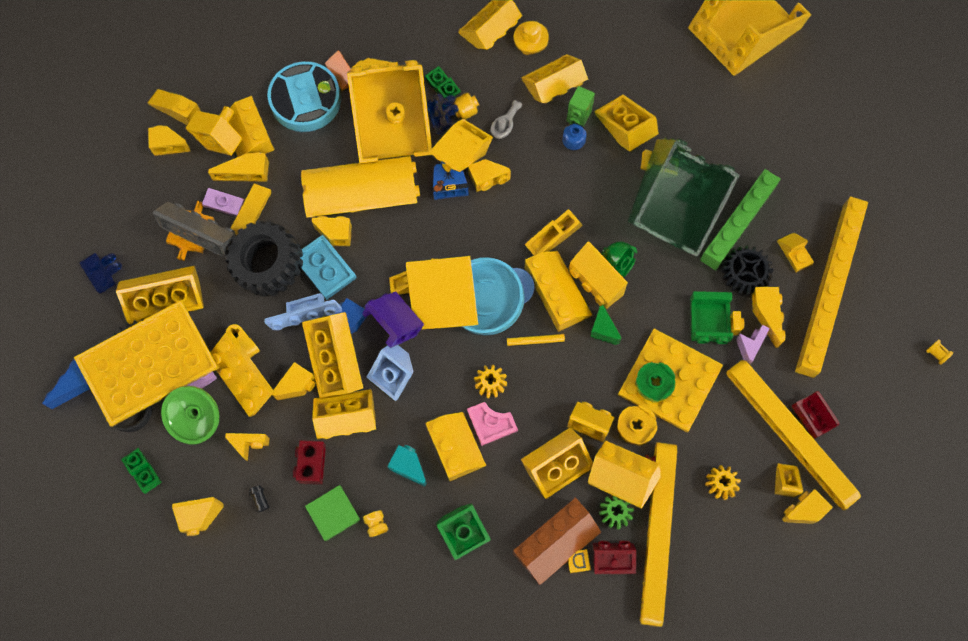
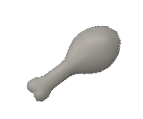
(503, 125)

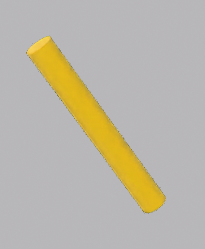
(535, 339)

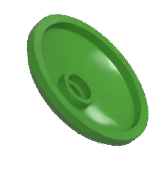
(181, 419)

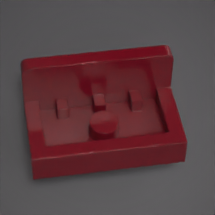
(815, 415)

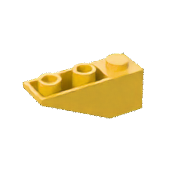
(768, 312)

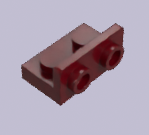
(614, 557)

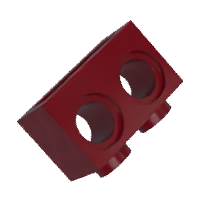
(315, 462)

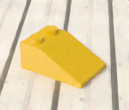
(628, 122)

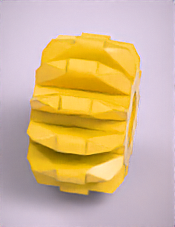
(497, 384)
(727, 477)

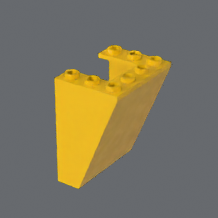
(744, 29)
(371, 94)

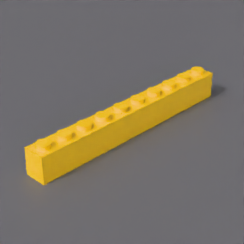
(831, 288)

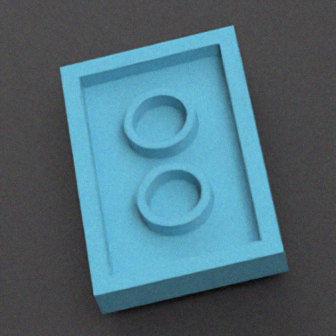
(326, 267)

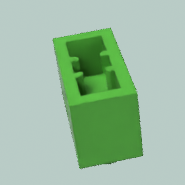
(580, 106)

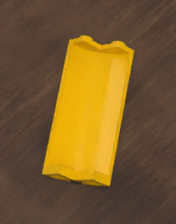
(359, 186)

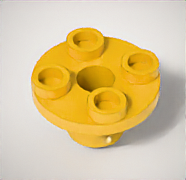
(531, 37)

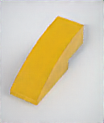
(554, 233)

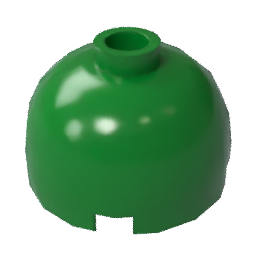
(620, 256)

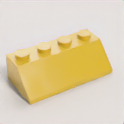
(557, 289)
(155, 292)
(332, 355)

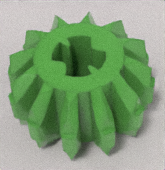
(620, 518)

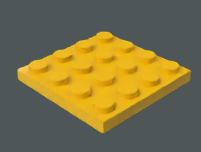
(693, 379)

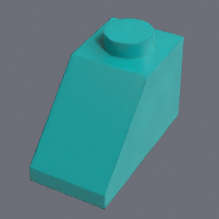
(406, 463)

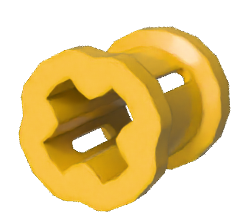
(939, 352)

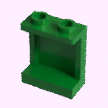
(711, 317)

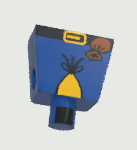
(448, 182)

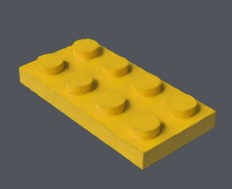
(241, 374)

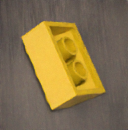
(490, 23)
(555, 78)
(250, 127)
(597, 276)
(344, 414)
(455, 445)
(558, 462)
(624, 474)

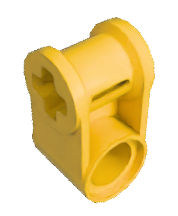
(246, 342)

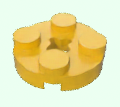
(637, 436)

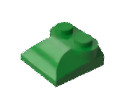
(462, 530)

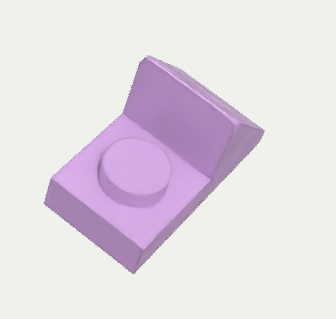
(750, 346)

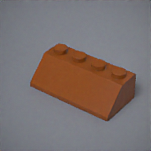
(557, 541)

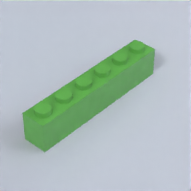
(740, 219)

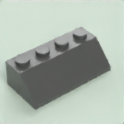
(194, 228)

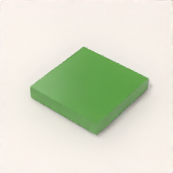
(332, 513)

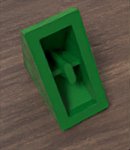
(604, 328)

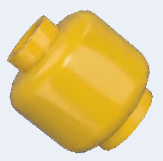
(467, 106)

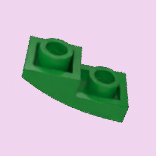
(441, 83)
(141, 470)

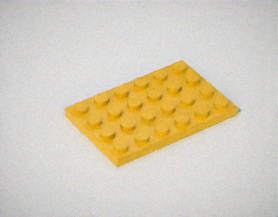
(146, 363)

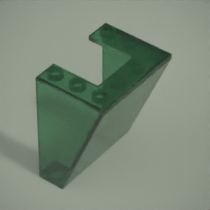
(681, 196)

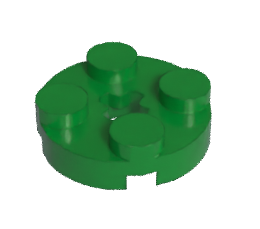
(655, 371)

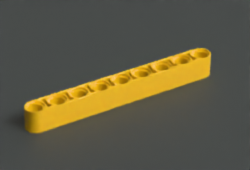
(794, 435)
(658, 538)

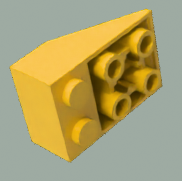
(462, 145)

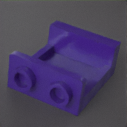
(394, 317)

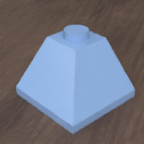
(391, 371)

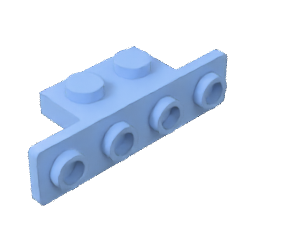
(303, 310)

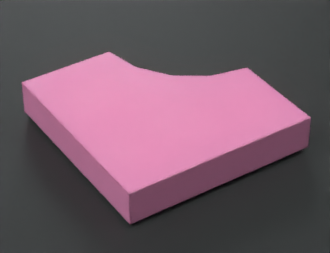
(491, 424)

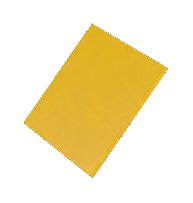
(442, 292)

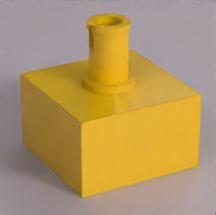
(215, 131)

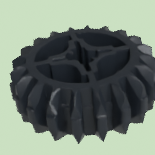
(740, 258)

